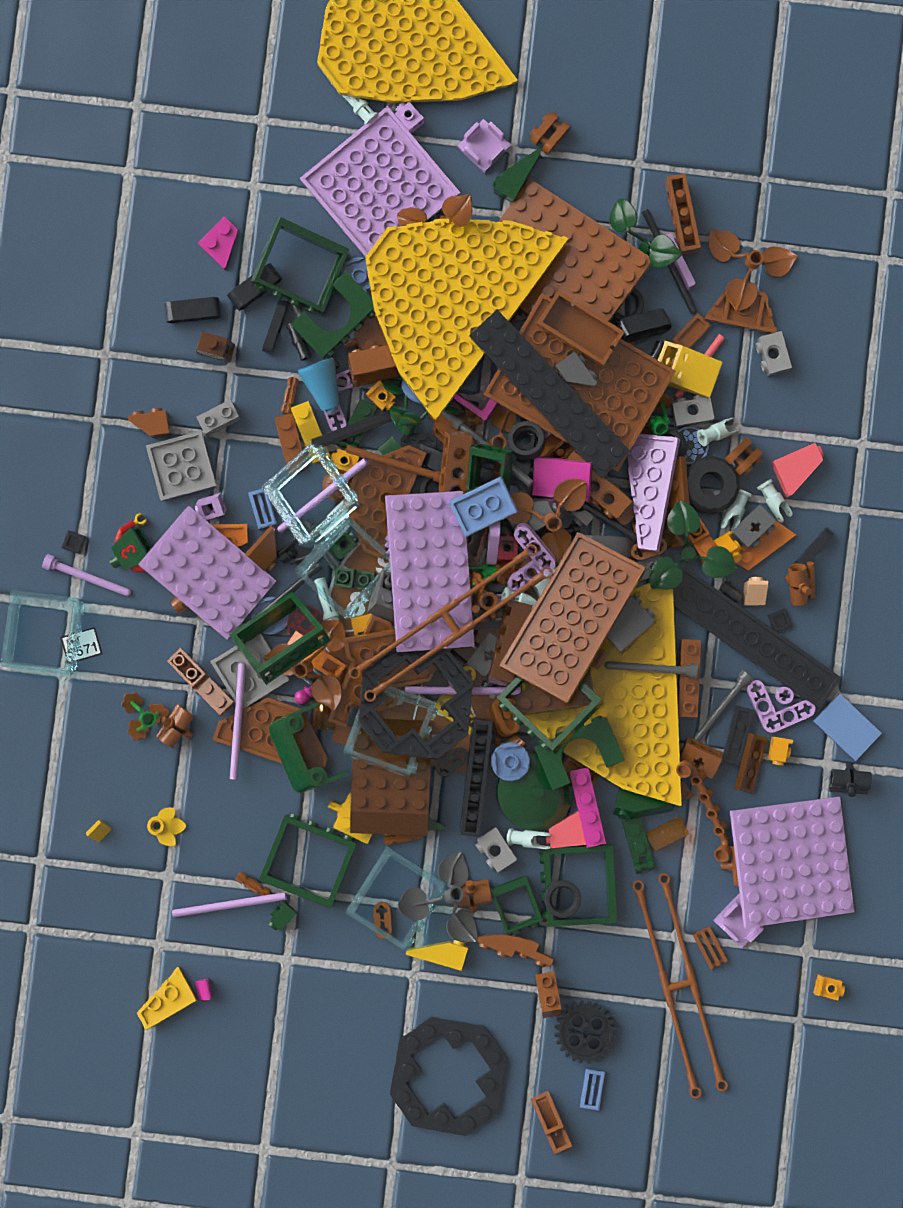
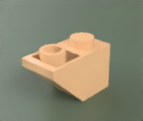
(755, 592)

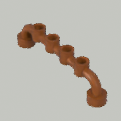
(686, 769)

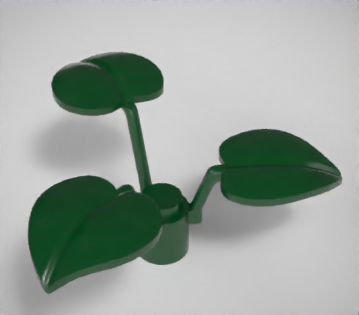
(660, 250)
(406, 419)
(717, 562)

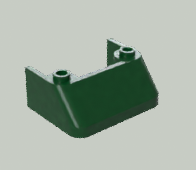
(290, 755)

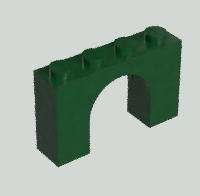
(325, 341)
(597, 732)

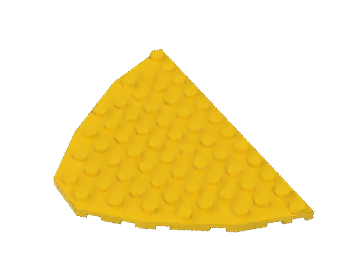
(408, 51)
(443, 282)
(638, 708)

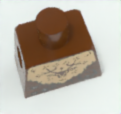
(215, 347)

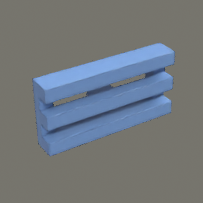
(267, 523)
(582, 1102)

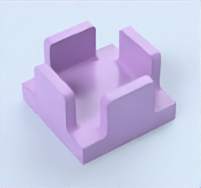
(484, 145)
(732, 923)

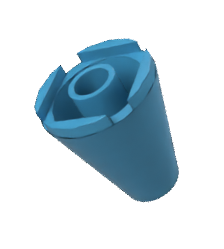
(322, 383)

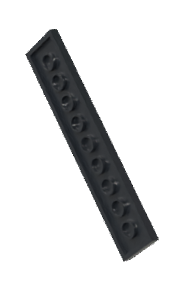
(549, 393)
(754, 639)

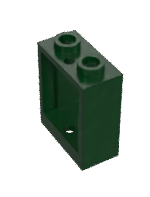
(487, 451)
(508, 886)

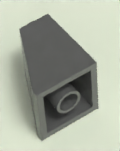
(543, 506)
(631, 624)

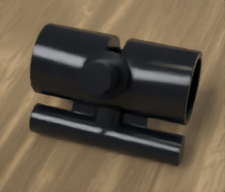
(850, 781)

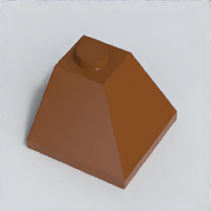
(265, 550)

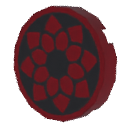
(299, 623)

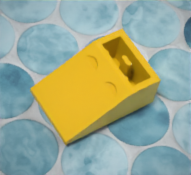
(694, 370)

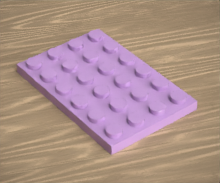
(207, 572)

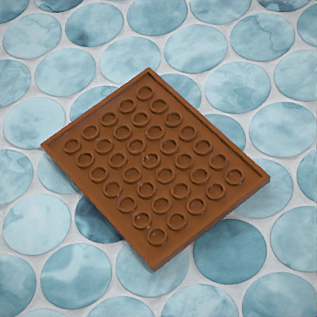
(594, 263)
(625, 391)

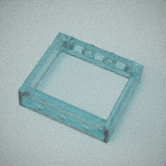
(273, 485)
(323, 547)
(11, 631)
(424, 732)
(418, 924)

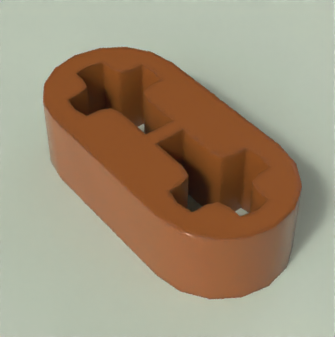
(648, 554)
(387, 917)

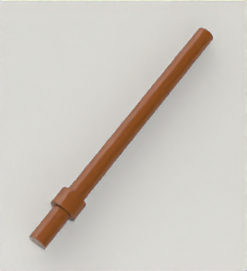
(394, 463)

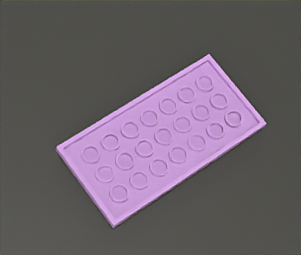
(427, 568)

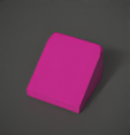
(204, 989)

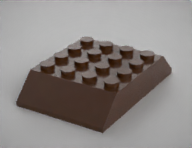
(385, 800)

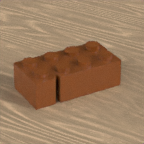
(580, 328)
(371, 365)

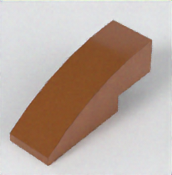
(551, 1123)

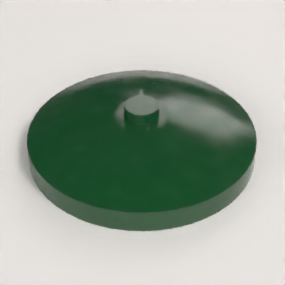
(531, 801)

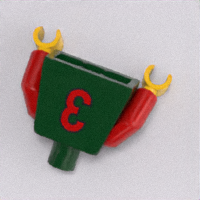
(130, 546)

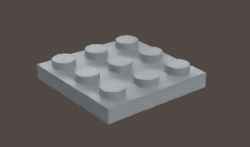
(181, 465)
(254, 689)

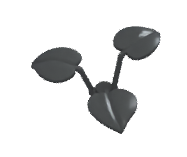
(455, 872)

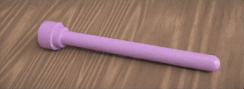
(51, 563)

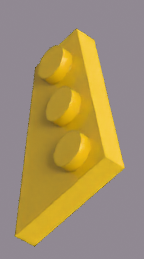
(168, 1000)

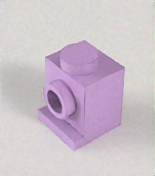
(411, 123)
(218, 506)

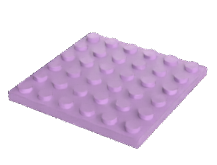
(375, 178)
(791, 861)

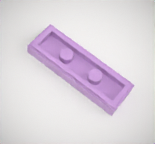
(683, 269)

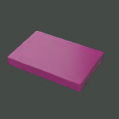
(552, 471)

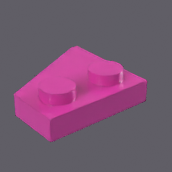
(220, 241)

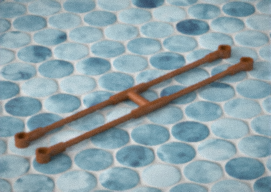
(457, 632)
(690, 982)

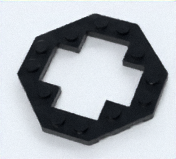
(411, 743)
(441, 1118)

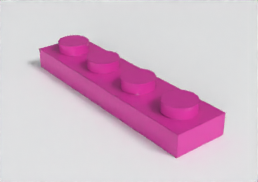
(587, 807)

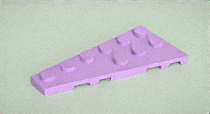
(651, 477)

